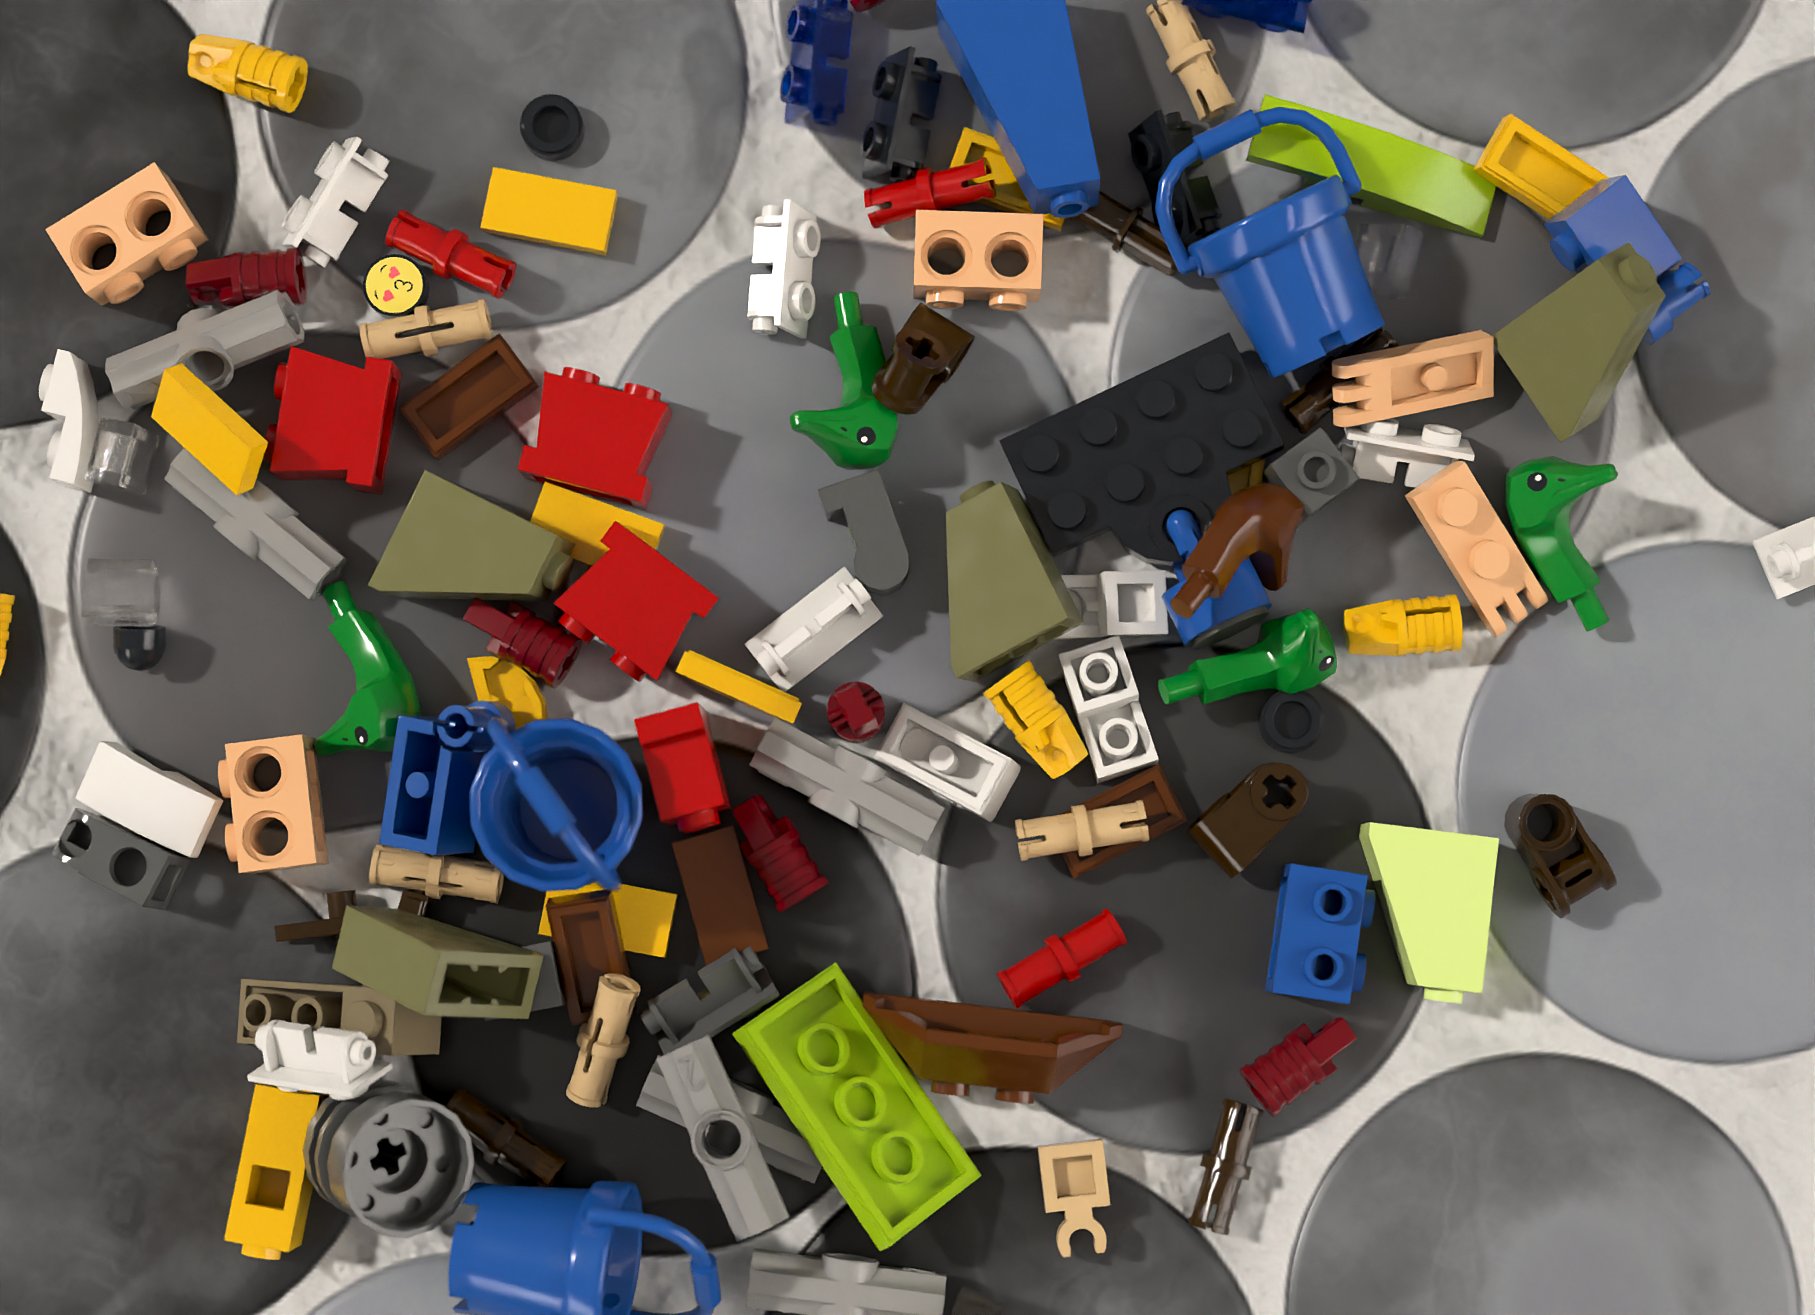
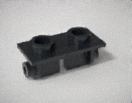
(903, 90)
(1193, 200)

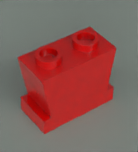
(333, 420)
(596, 437)
(634, 603)
(683, 767)

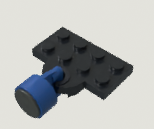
(1154, 471)

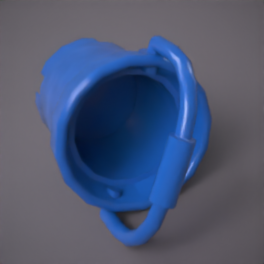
(1288, 266)
(556, 804)
(563, 1252)

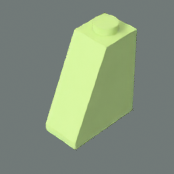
(1435, 903)

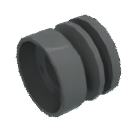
(418, 1166)

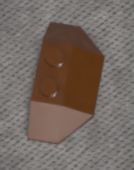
(989, 1044)

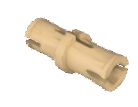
(1191, 58)
(383, 337)
(1082, 830)
(435, 874)
(603, 1040)

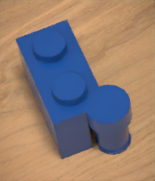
(1608, 219)
(433, 778)

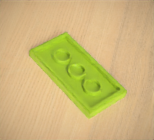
(857, 1106)

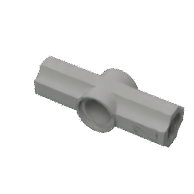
(208, 345)
(260, 526)
(846, 786)
(773, 1129)
(740, 1178)
(841, 1286)

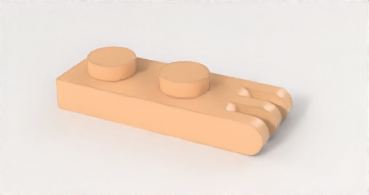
(1414, 378)
(1476, 546)

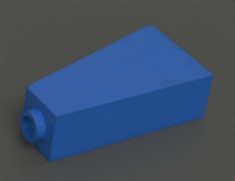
(1030, 93)

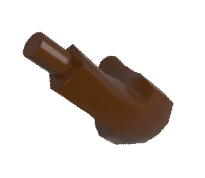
(1250, 523)

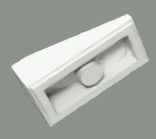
(948, 762)

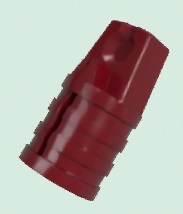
(247, 276)
(526, 640)
(856, 712)
(777, 853)
(1296, 1064)

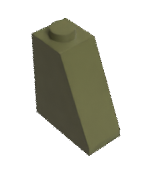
(1582, 338)
(469, 549)
(1000, 583)
(436, 965)

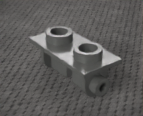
(735, 990)

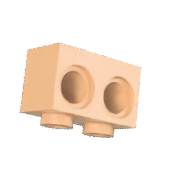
(121, 220)
(978, 240)
(292, 801)

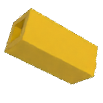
(271, 1179)

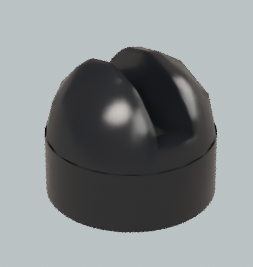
(139, 646)

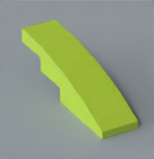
(1393, 171)

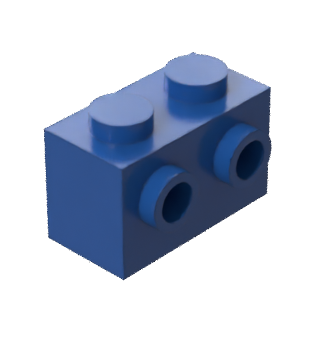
(1319, 933)

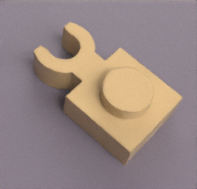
(1075, 1183)

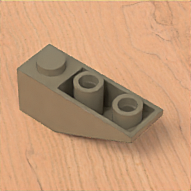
(340, 1006)

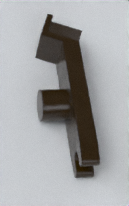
(410, 901)

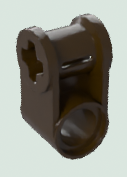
(922, 359)
(1241, 824)
(1566, 861)

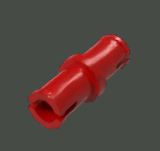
(930, 192)
(450, 254)
(1061, 958)

